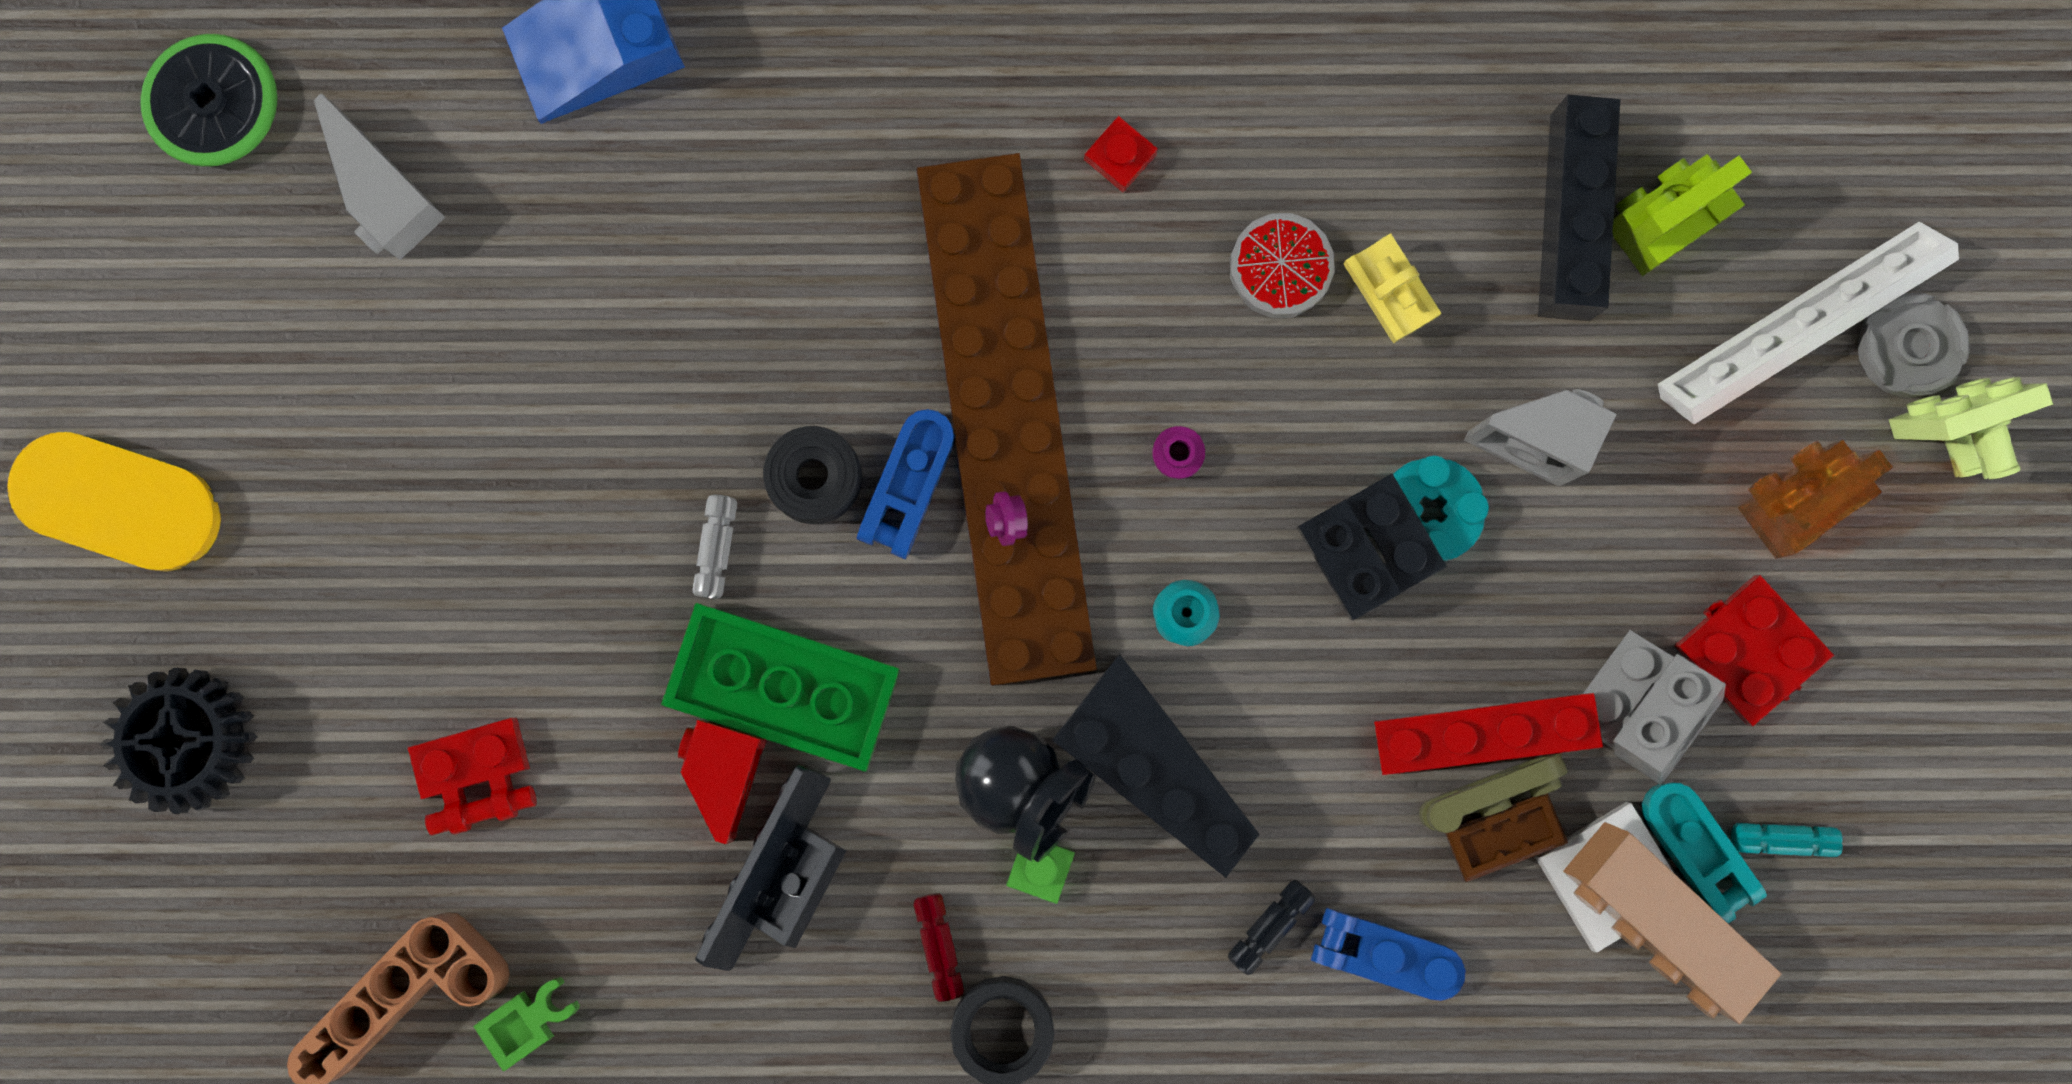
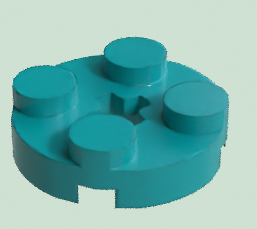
(1461, 498)

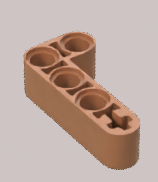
(388, 1004)

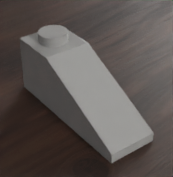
(373, 189)

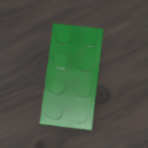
(781, 687)

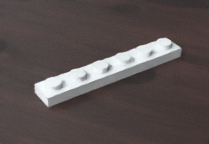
(1808, 322)

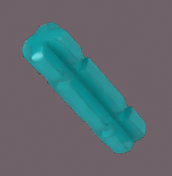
(1787, 839)

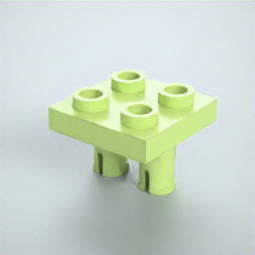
(1974, 423)

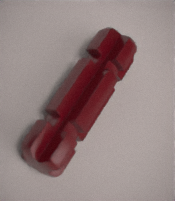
(938, 947)

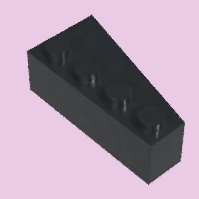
(1149, 762)

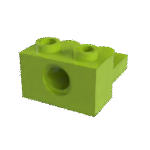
(1678, 211)

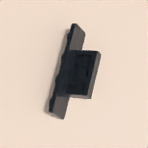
(780, 877)

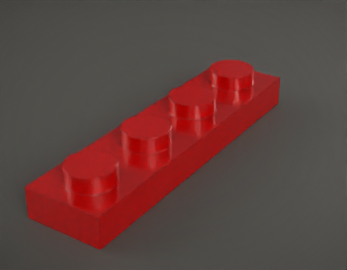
(1488, 734)

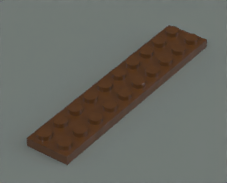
(1006, 417)

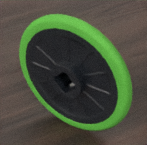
(227, 125)

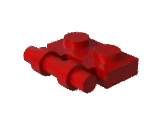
(466, 760)

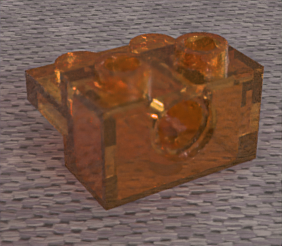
(1833, 487)

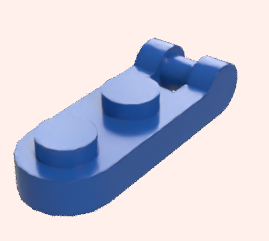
(909, 481)
(1390, 957)

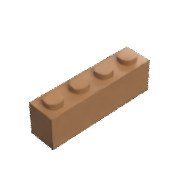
(1671, 922)

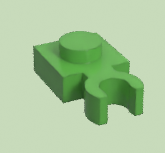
(521, 1025)

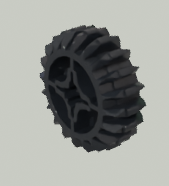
(132, 740)

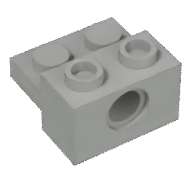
(1668, 718)

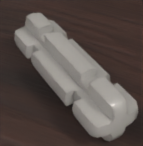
(714, 546)

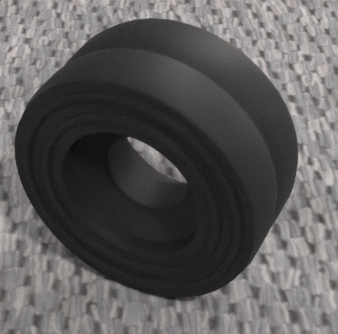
(795, 450)

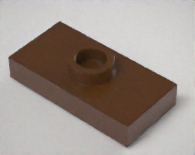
(1506, 837)

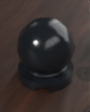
(1016, 786)

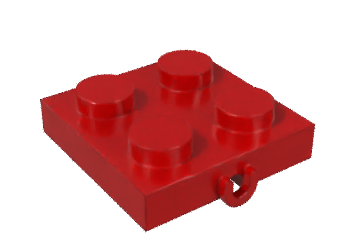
(1755, 649)

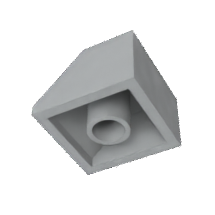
(1548, 436)

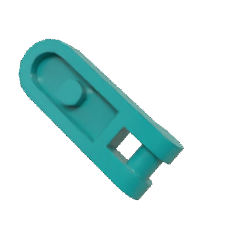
(1700, 848)

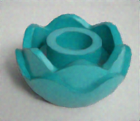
(1169, 617)

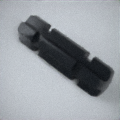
(1271, 927)

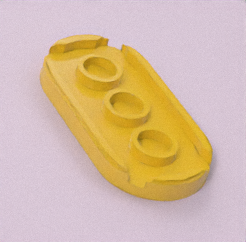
(113, 501)

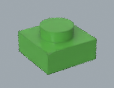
(1042, 878)

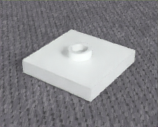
(1592, 926)

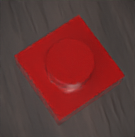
(1120, 154)

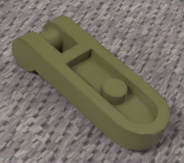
(1493, 792)

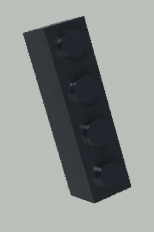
(1579, 208)

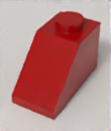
(720, 773)

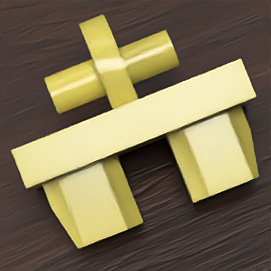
(1392, 288)

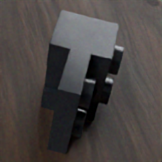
(1351, 560)

